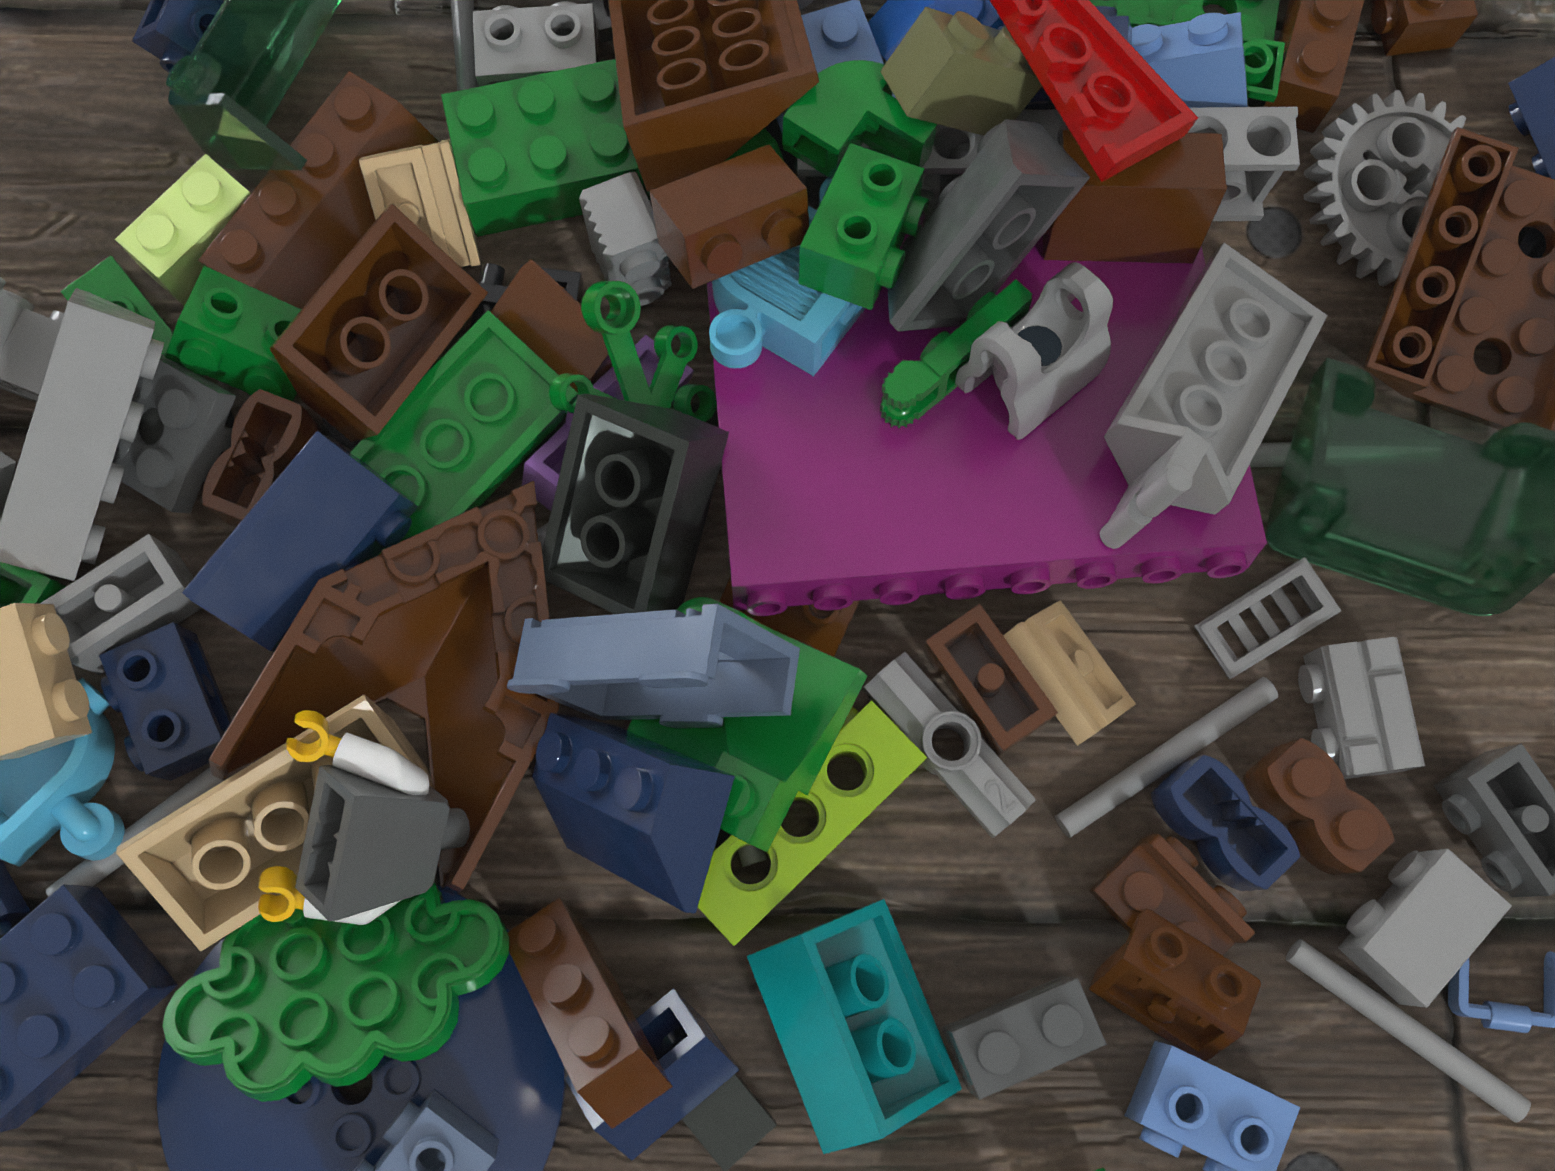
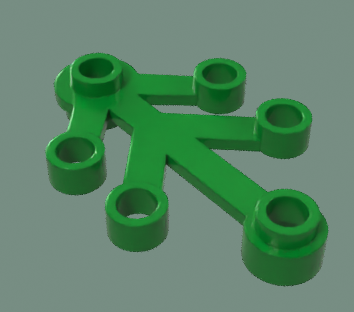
(616, 334)

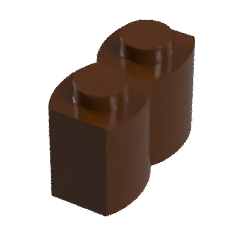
(263, 443)
(1308, 793)

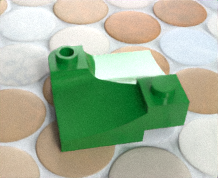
(769, 753)

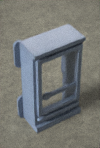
(659, 666)

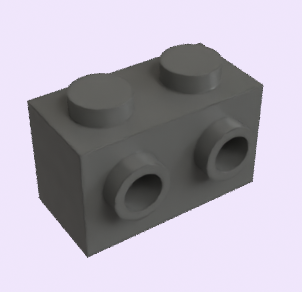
(1508, 816)

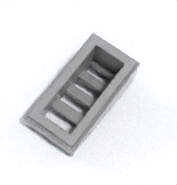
(1309, 588)

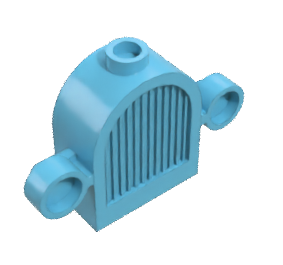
(773, 311)
(54, 790)

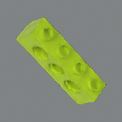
(886, 762)

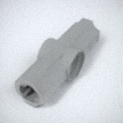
(979, 776)

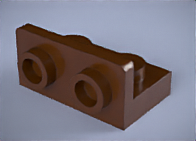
(1162, 878)
(1178, 987)

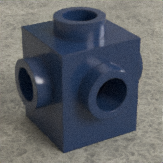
(174, 28)

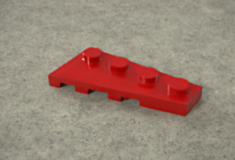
(1096, 82)

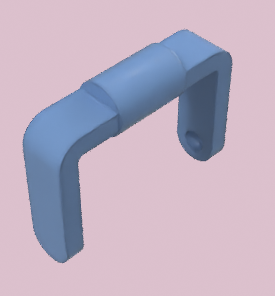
(1503, 1015)

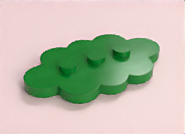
(335, 994)

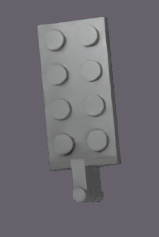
(1208, 393)

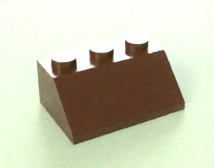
(376, 326)

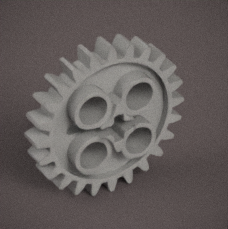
(1396, 184)

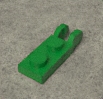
(921, 384)

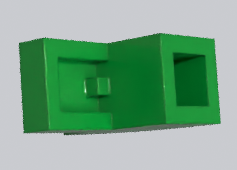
(856, 108)

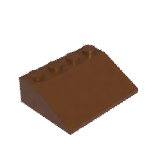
(704, 77)

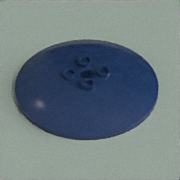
(491, 1068)

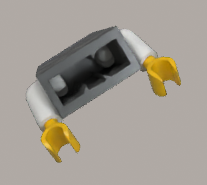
(368, 832)

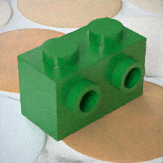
(861, 226)
(236, 338)

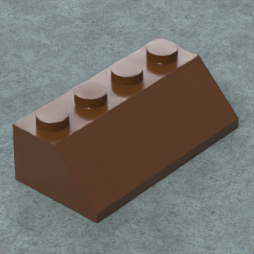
(308, 220)

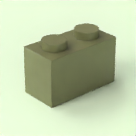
(959, 73)

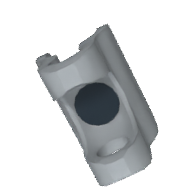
(1047, 351)

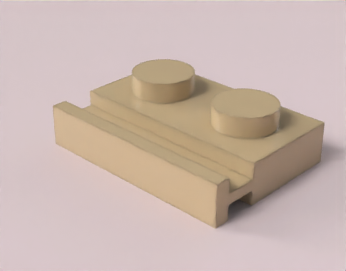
(426, 190)
(1069, 671)

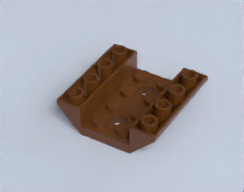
(1475, 285)

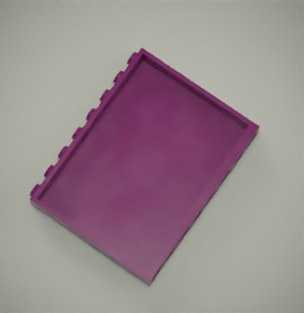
(852, 510)

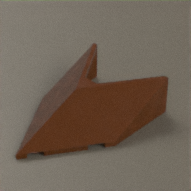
(434, 634)

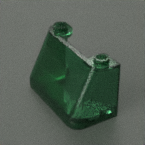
(1413, 502)

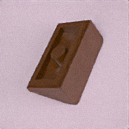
(552, 324)

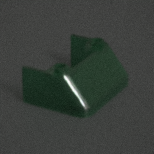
(240, 77)

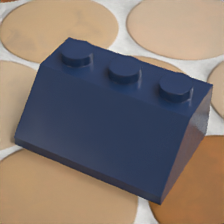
(311, 522)
(632, 805)

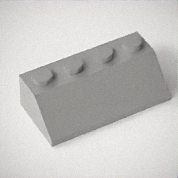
(75, 435)

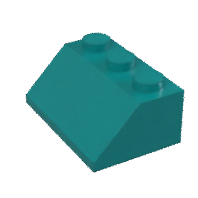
(854, 1027)

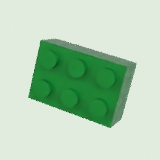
(536, 144)

